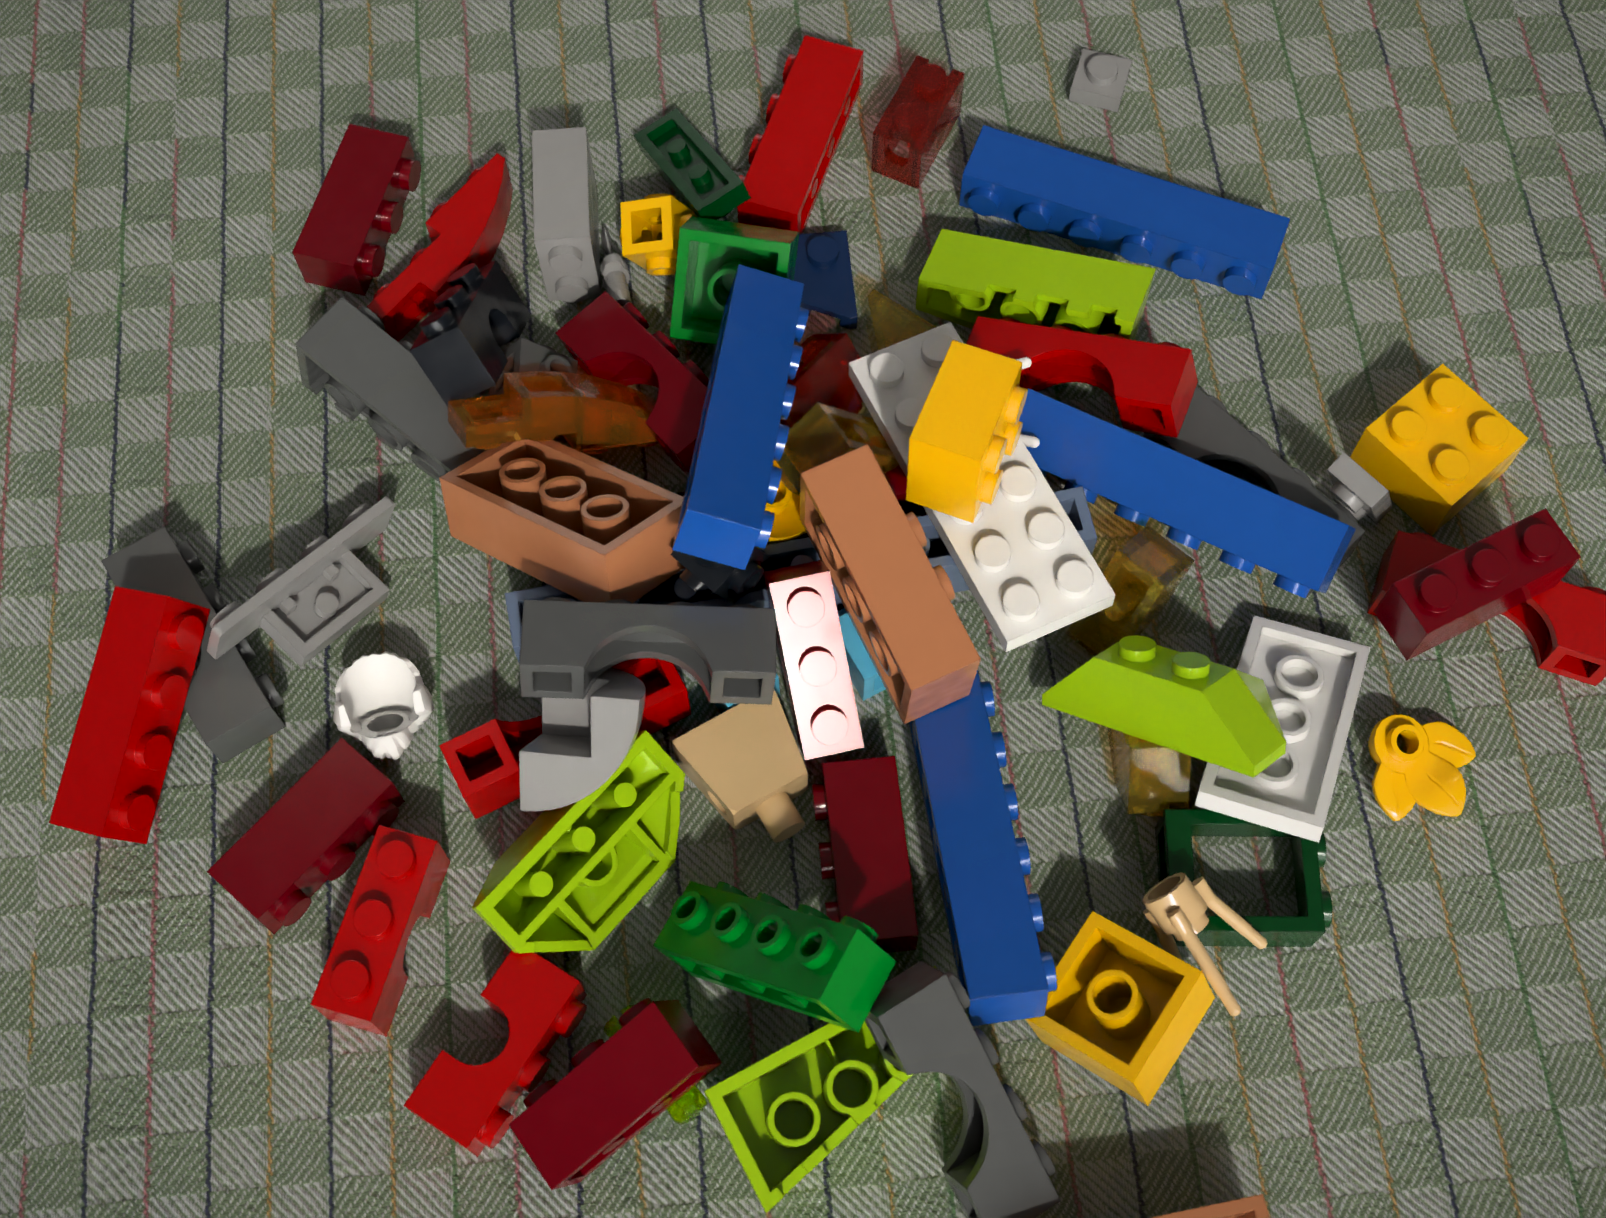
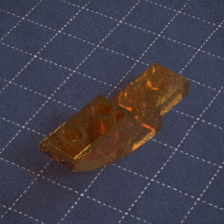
(544, 404)

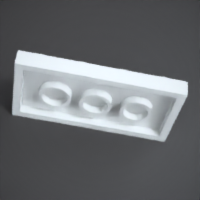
(1314, 696)

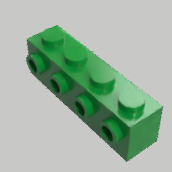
(777, 952)

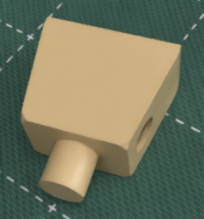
(747, 767)

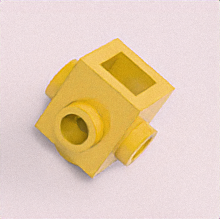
(652, 232)

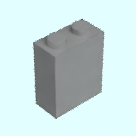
(566, 214)

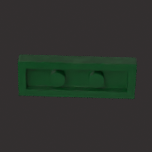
(691, 166)

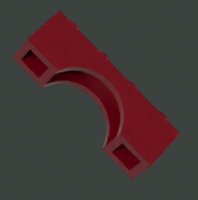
(616, 346)

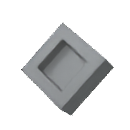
(1100, 80)

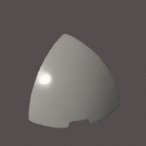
(581, 742)

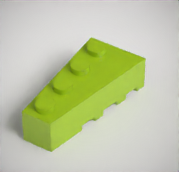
(1031, 284)
(801, 1105)

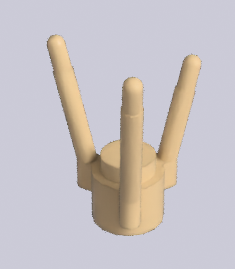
(1179, 909)

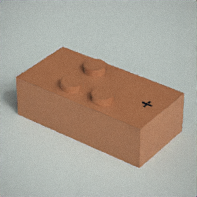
(565, 519)
(888, 583)

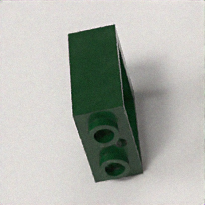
(1314, 905)

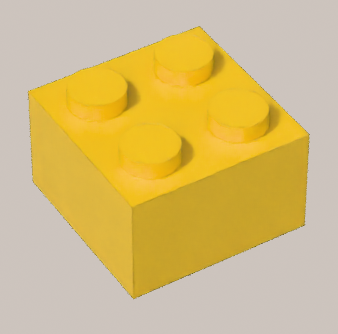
(965, 431)
(1438, 448)
(1122, 1007)

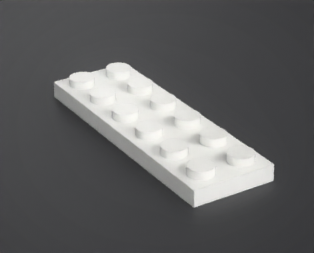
(1023, 548)

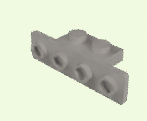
(314, 597)

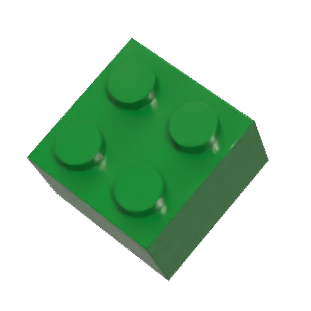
(707, 265)

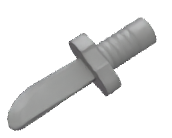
(614, 272)

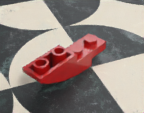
(461, 233)

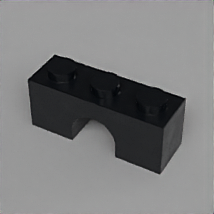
(466, 329)

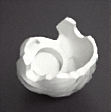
(382, 703)

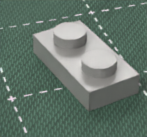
(1358, 490)

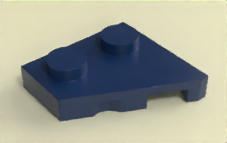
(827, 277)

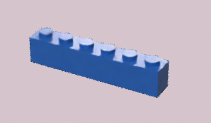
(1122, 212)
(741, 419)
(1187, 496)
(981, 861)

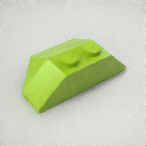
(1175, 703)
(587, 861)

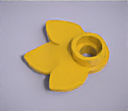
(1422, 774)

